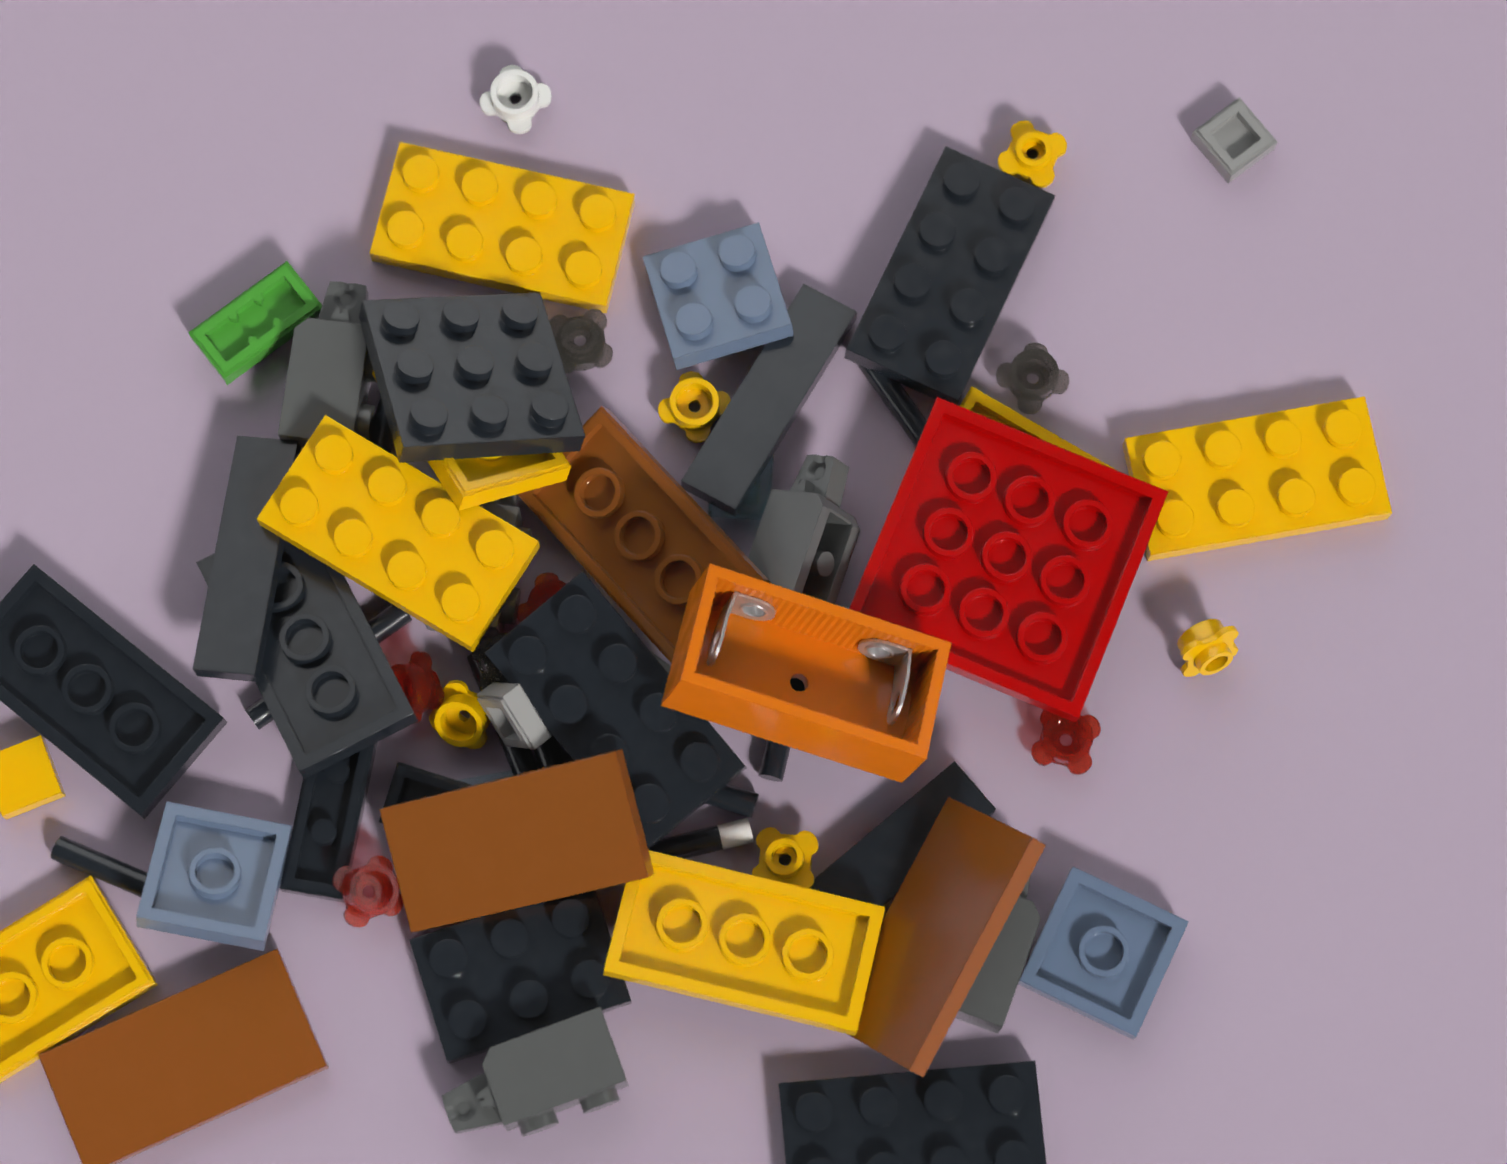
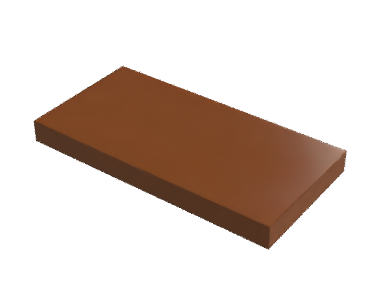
(634, 528)
(517, 841)
(942, 931)
(183, 1061)

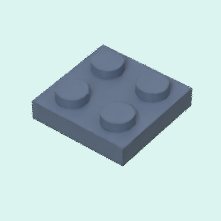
(718, 296)
(214, 876)
(1103, 952)

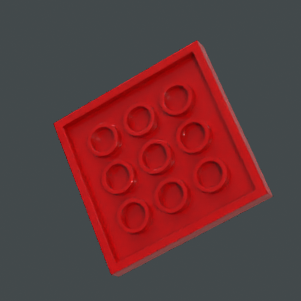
(1010, 556)

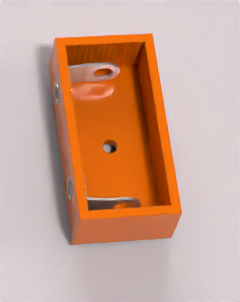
(864, 679)

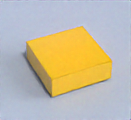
(27, 777)

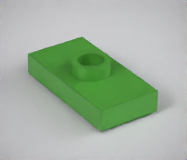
(255, 322)

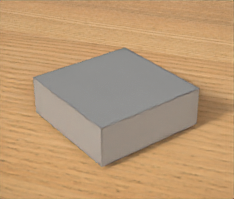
(1233, 140)
(513, 715)

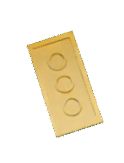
(502, 227)
(1261, 477)
(398, 533)
(746, 942)

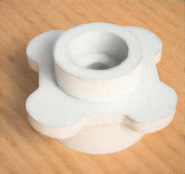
(512, 82)

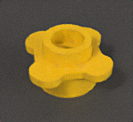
(1033, 171)
(689, 390)
(1207, 647)
(455, 727)
(798, 847)

